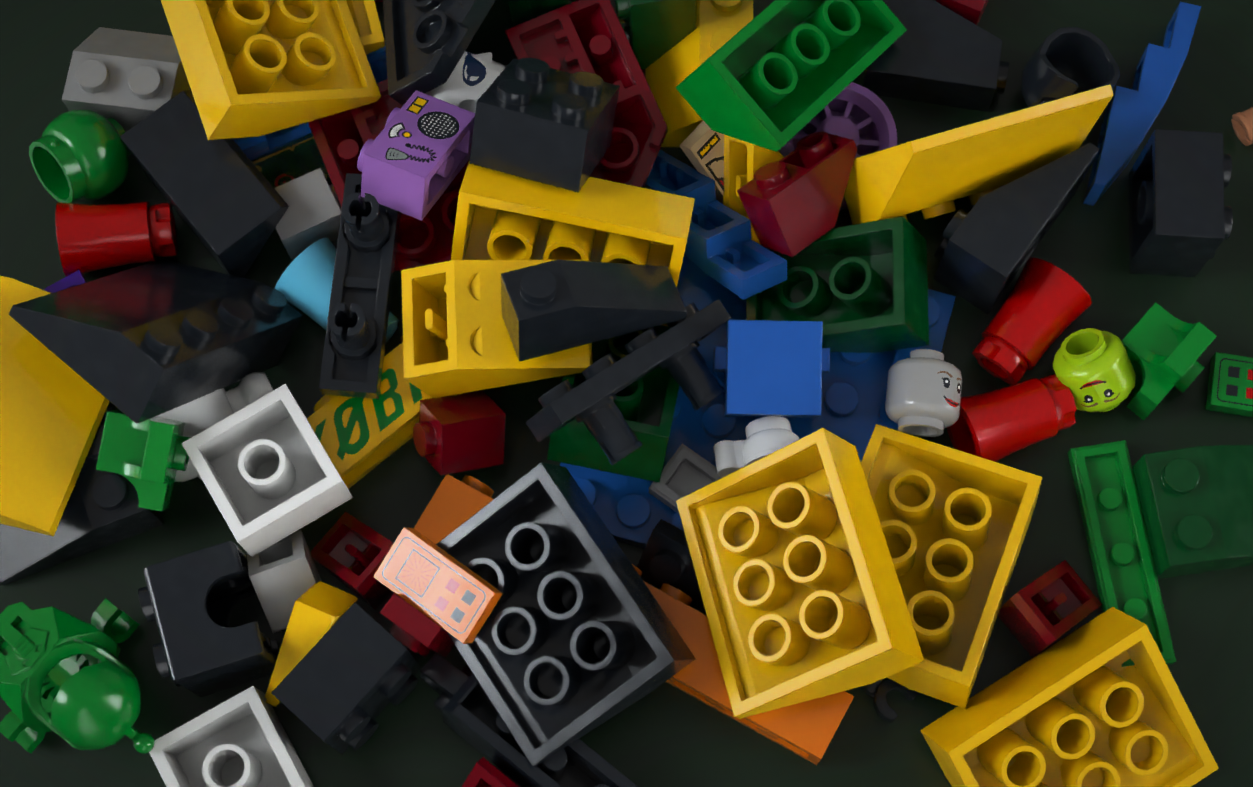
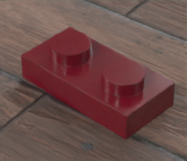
(415, 628)

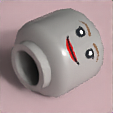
(923, 393)

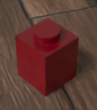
(460, 432)

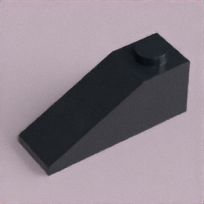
(583, 303)

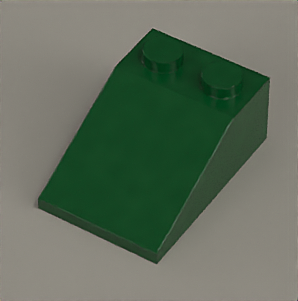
(862, 284)
(646, 407)
(1197, 508)

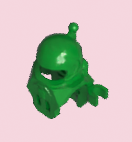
(88, 693)

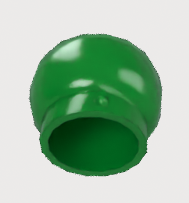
(80, 156)

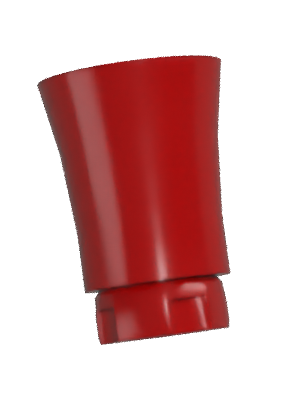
(113, 234)
(1030, 320)
(1012, 417)

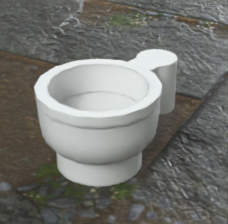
(763, 438)

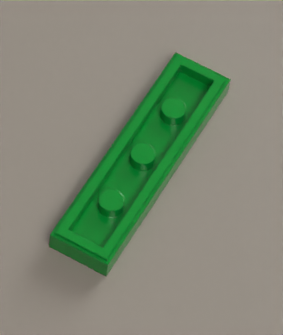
(1119, 538)

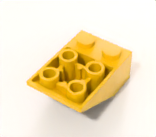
(458, 333)

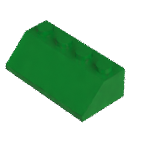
(788, 66)

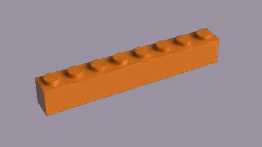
(801, 727)

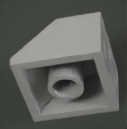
(124, 75)

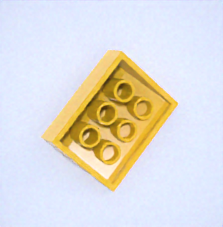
(269, 62)
(969, 159)
(44, 422)
(954, 546)
(797, 577)
(1077, 719)

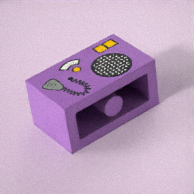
(416, 154)

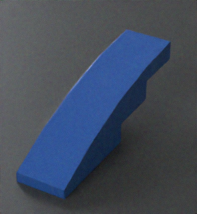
(1136, 109)
(718, 235)

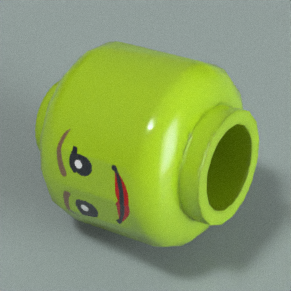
(1095, 369)

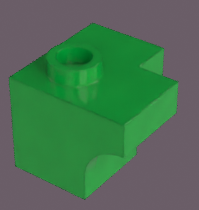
(1163, 357)
(144, 455)

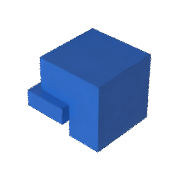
(772, 368)

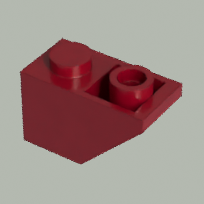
(800, 194)

